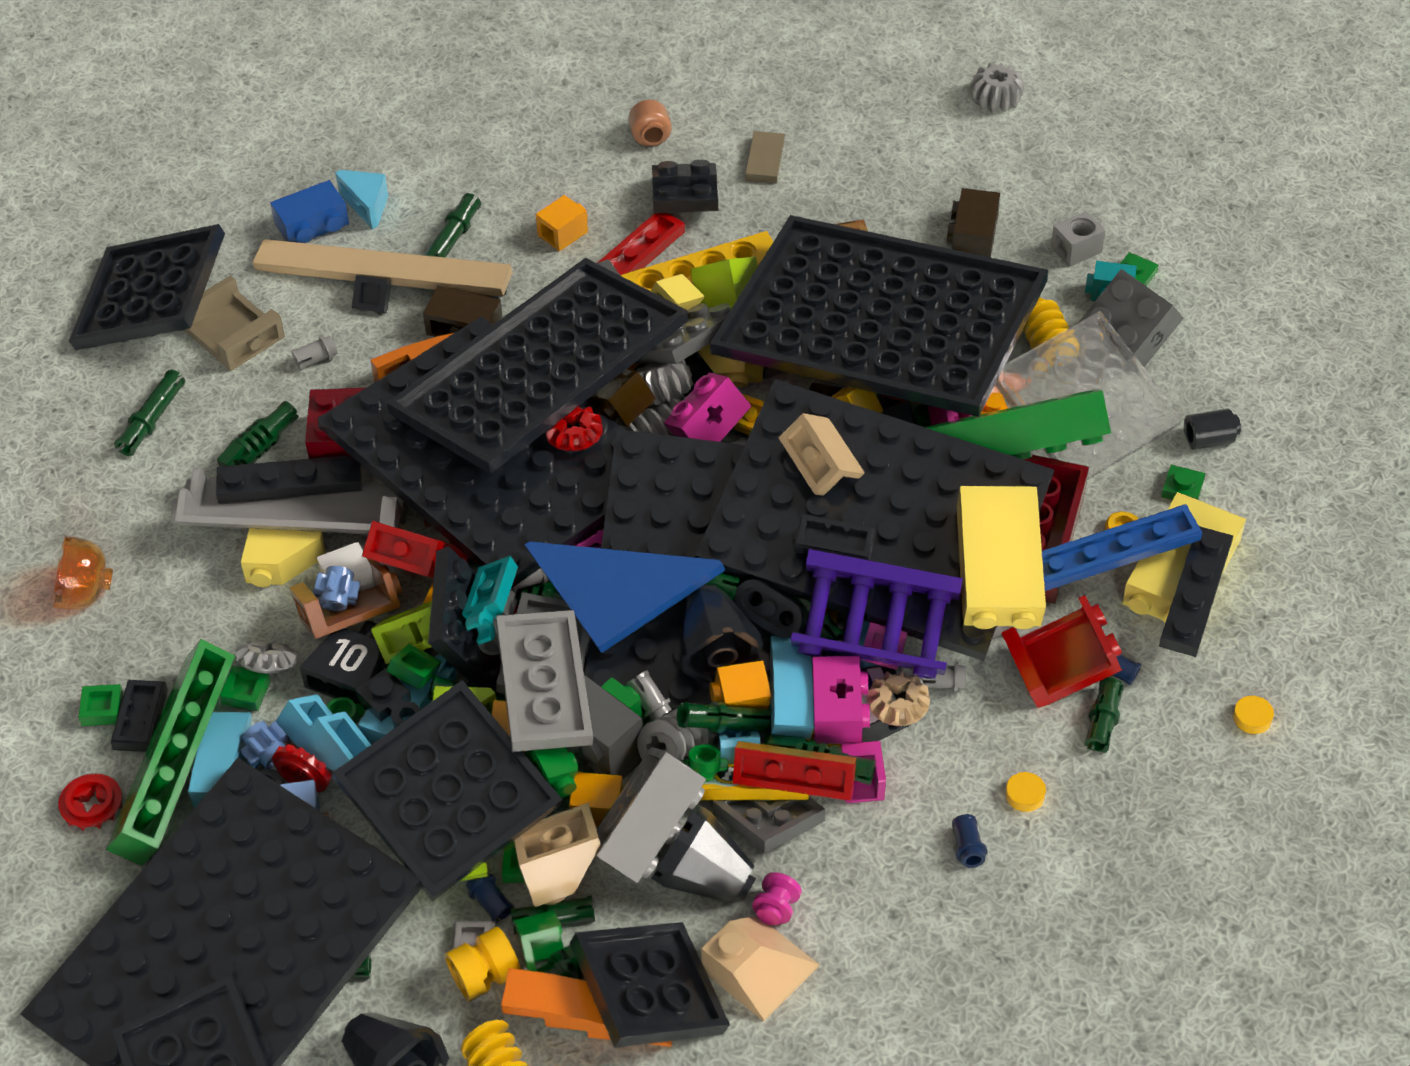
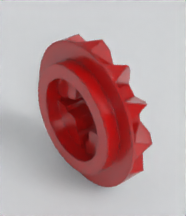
(576, 437)
(299, 766)
(81, 790)

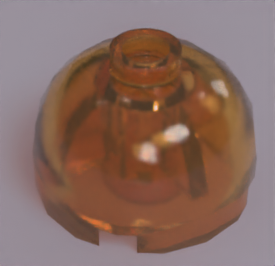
(80, 574)

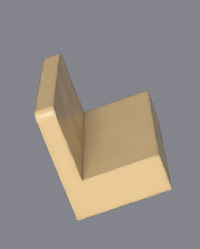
(819, 452)

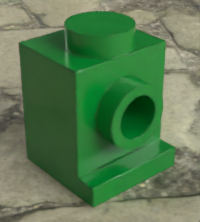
(556, 767)

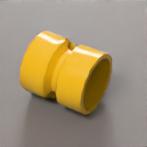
(481, 964)

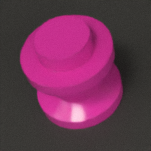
(774, 905)

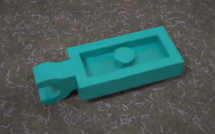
(489, 597)

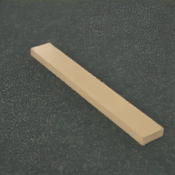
(401, 268)

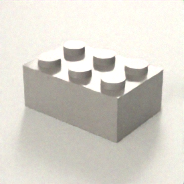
(648, 813)

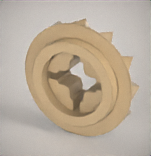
(901, 711)

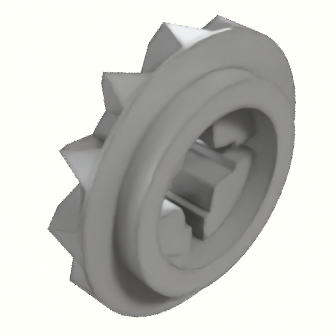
(265, 657)

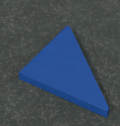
(617, 588)

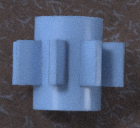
(336, 588)
(262, 742)

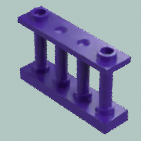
(863, 577)

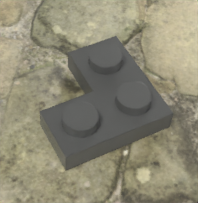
(771, 824)

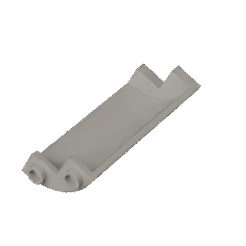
(322, 513)

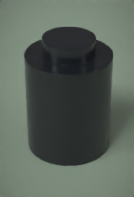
(1211, 428)

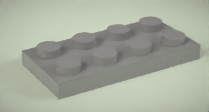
(543, 681)

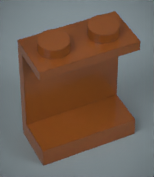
(368, 604)

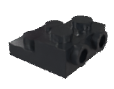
(684, 187)

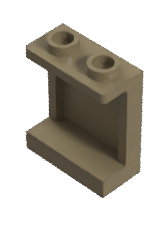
(233, 326)

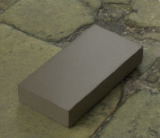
(765, 157)

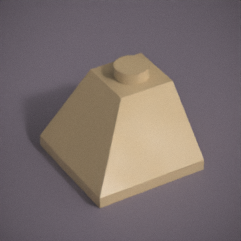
(557, 854)
(756, 964)

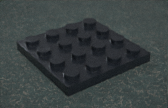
(147, 287)
(447, 789)

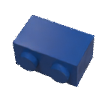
(310, 213)

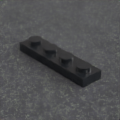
(288, 479)
(1196, 592)

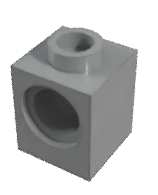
(1078, 238)

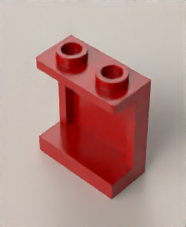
(404, 549)
(1065, 654)

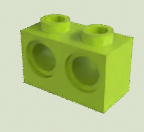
(403, 628)

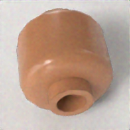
(649, 123)

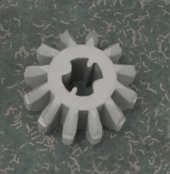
(997, 87)
(667, 380)

